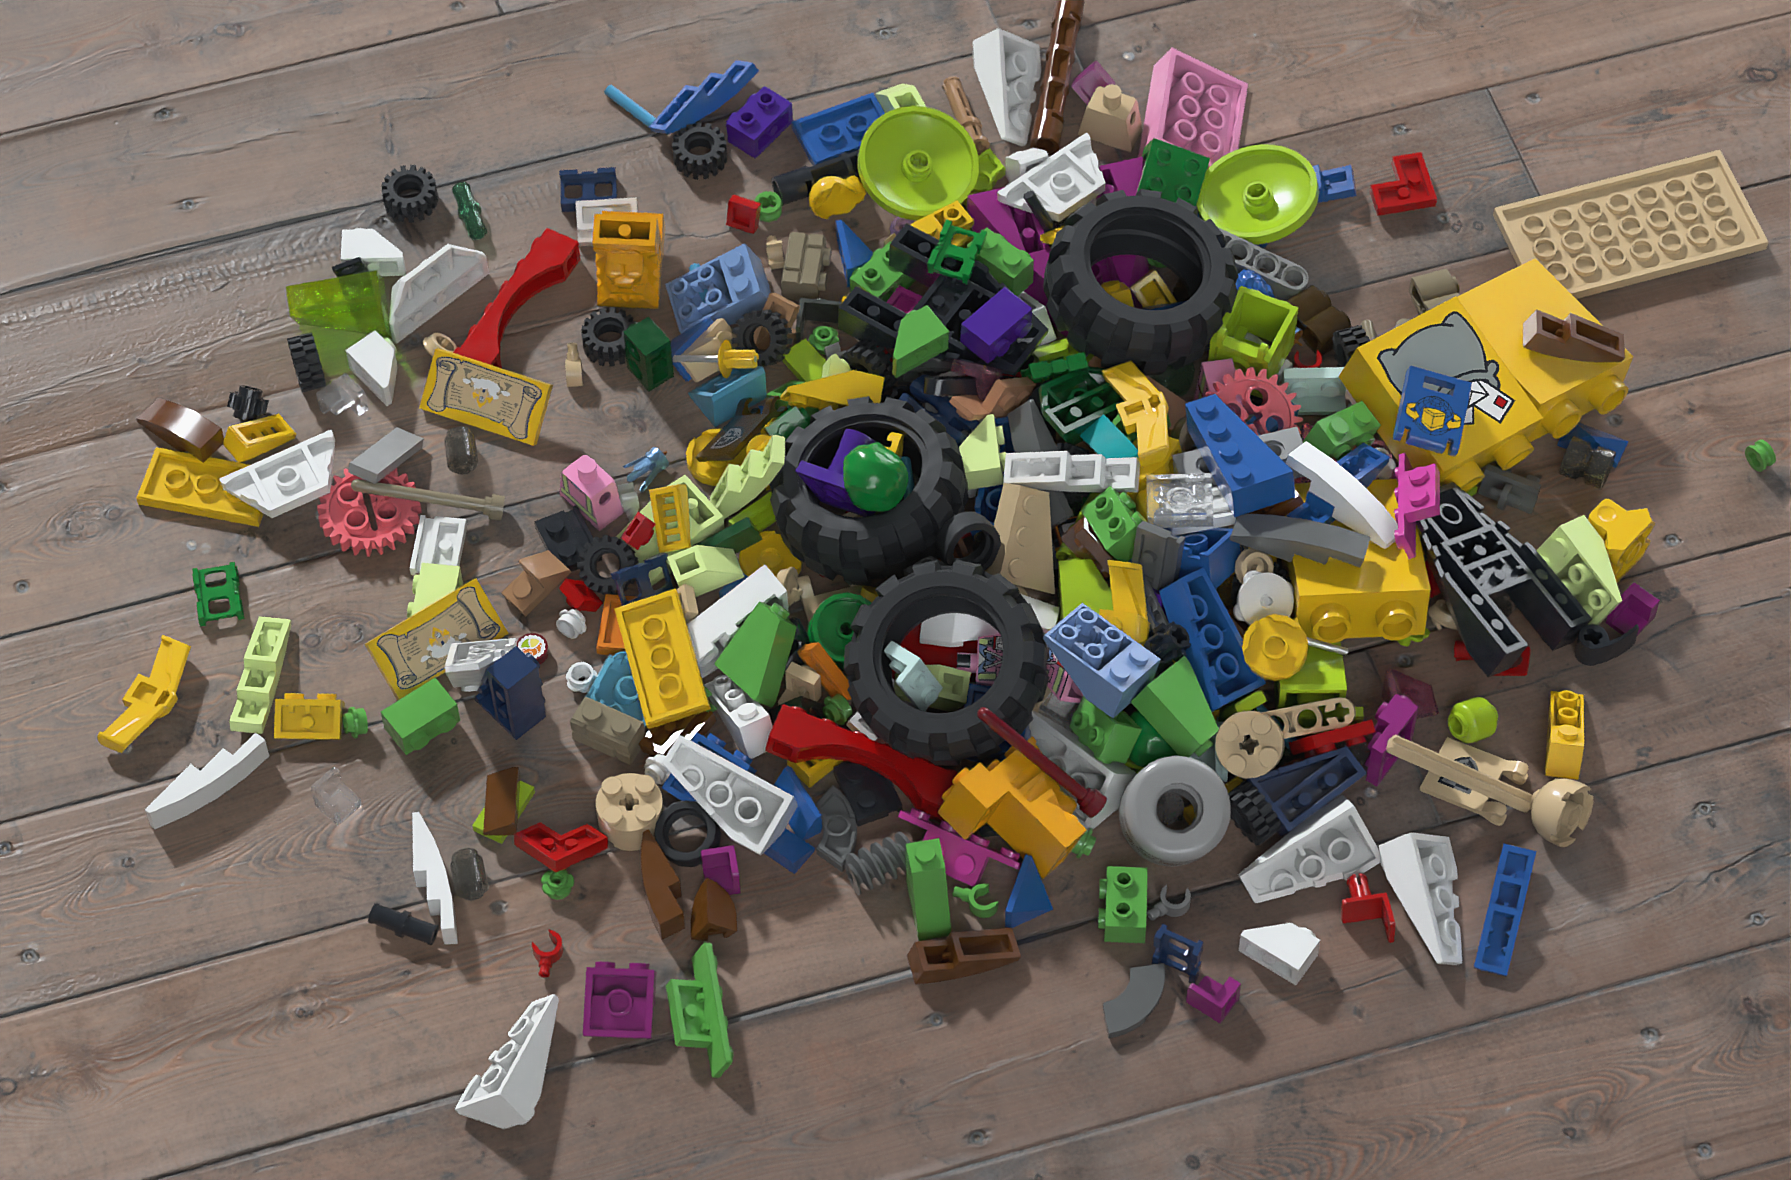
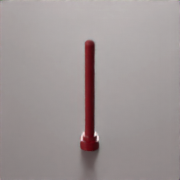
(1089, 800)

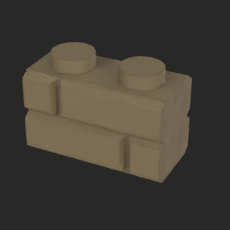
(804, 266)
(607, 730)

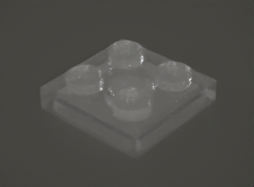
(1180, 500)

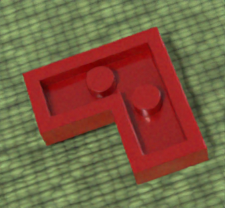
(1410, 191)
(1325, 741)
(559, 850)

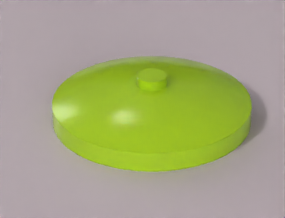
(917, 161)
(1259, 193)

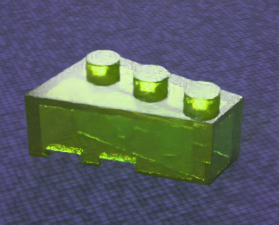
(342, 303)

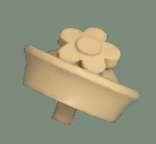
(440, 341)
(1253, 560)
(788, 579)
(1441, 616)

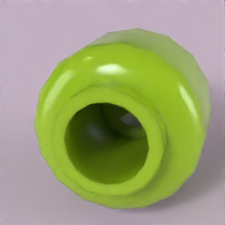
(1473, 720)

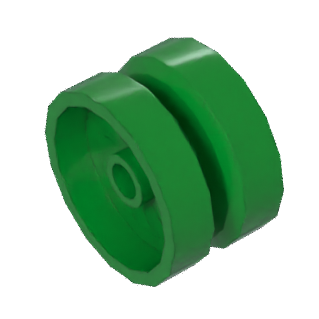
(827, 620)

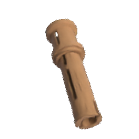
(963, 112)

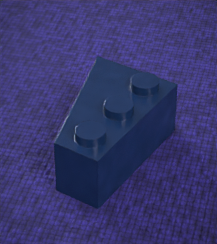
(513, 692)
(1308, 785)

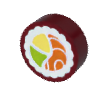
(534, 644)

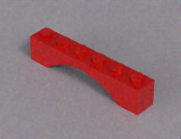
(547, 264)
(805, 737)

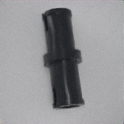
(403, 924)

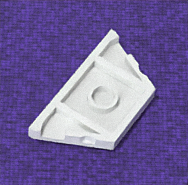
(1060, 182)
(286, 477)

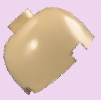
(1560, 809)

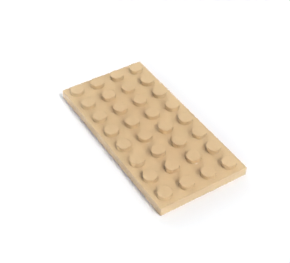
(1634, 225)

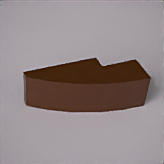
(1572, 338)
(182, 428)
(660, 888)
(962, 955)

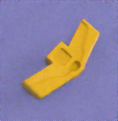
(1142, 411)
(1128, 600)
(148, 697)

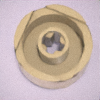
(1260, 728)
(628, 808)

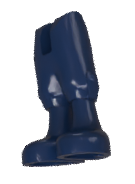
(946, 411)

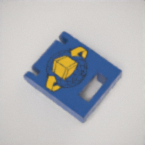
(1430, 414)

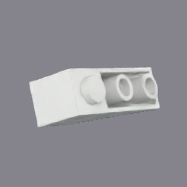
(742, 715)

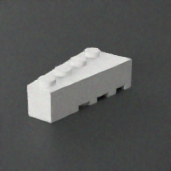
(722, 620)

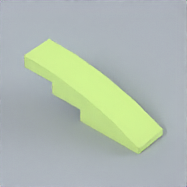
(746, 482)
(260, 675)

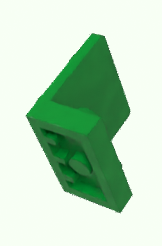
(1173, 171)

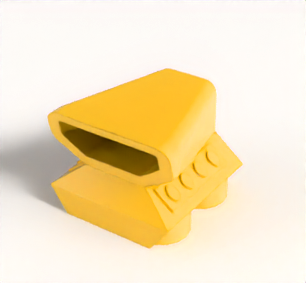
(1623, 534)

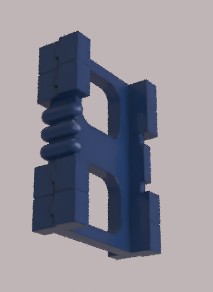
(588, 181)
(641, 575)
(1164, 948)

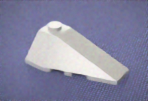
(1007, 74)
(955, 628)
(469, 660)
(1078, 761)
(738, 801)
(1317, 851)
(1422, 877)
(517, 1072)

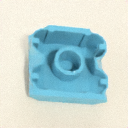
(616, 687)

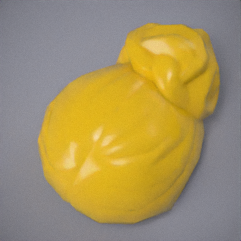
(835, 196)

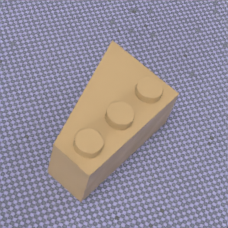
(1025, 538)

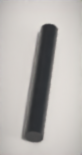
(1039, 211)

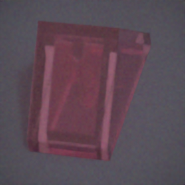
(1416, 690)

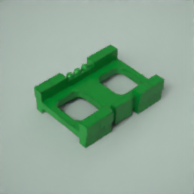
(946, 249)
(1043, 369)
(228, 591)

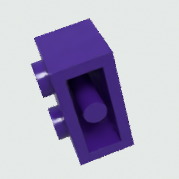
(759, 122)
(996, 325)

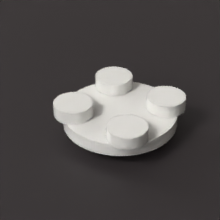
(1263, 596)

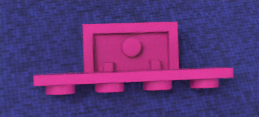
(1416, 498)
(961, 858)

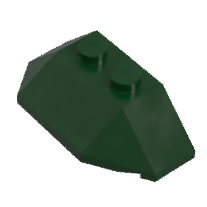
(1077, 401)

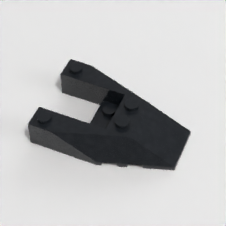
(949, 299)
(1481, 561)

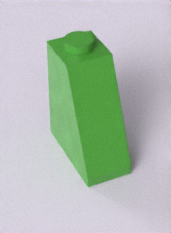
(760, 652)
(1178, 710)
(928, 889)

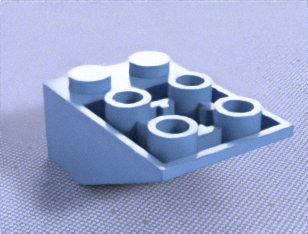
(734, 287)
(1101, 659)

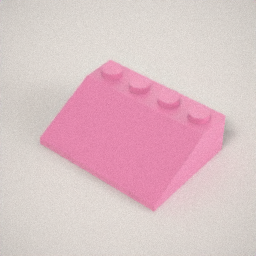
(1194, 107)

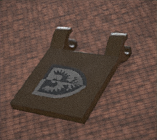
(740, 430)

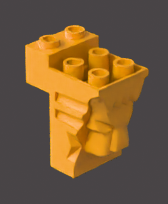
(628, 258)
(1019, 805)

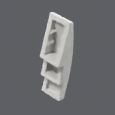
(1071, 472)
(1352, 501)
(197, 788)
(431, 872)

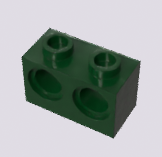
(648, 353)

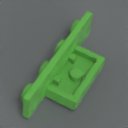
(699, 1012)

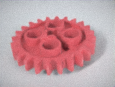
(1275, 400)
(339, 515)

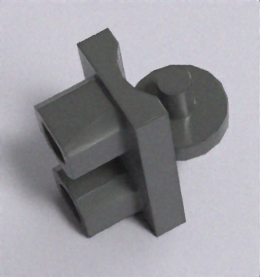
(1510, 488)

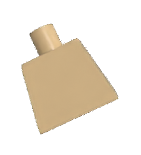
(1112, 118)

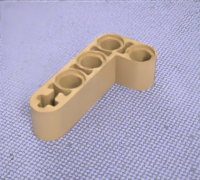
(1292, 726)

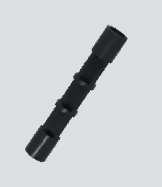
(799, 182)

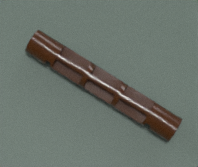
(1055, 84)

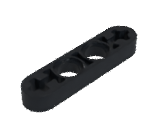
(952, 385)

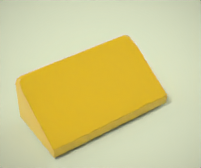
(1152, 290)

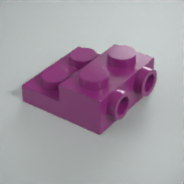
(1393, 718)
(619, 1001)

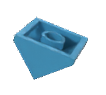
(720, 396)

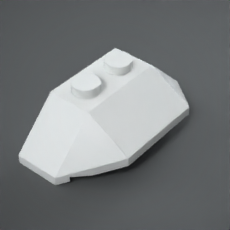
(433, 287)

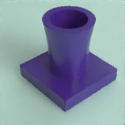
(829, 483)

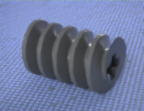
(877, 862)

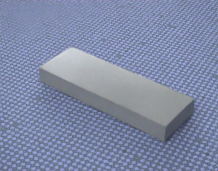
(385, 455)

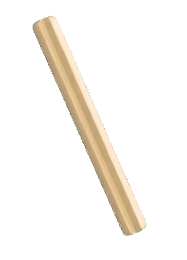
(1459, 773)

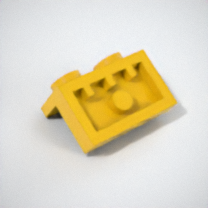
(308, 717)

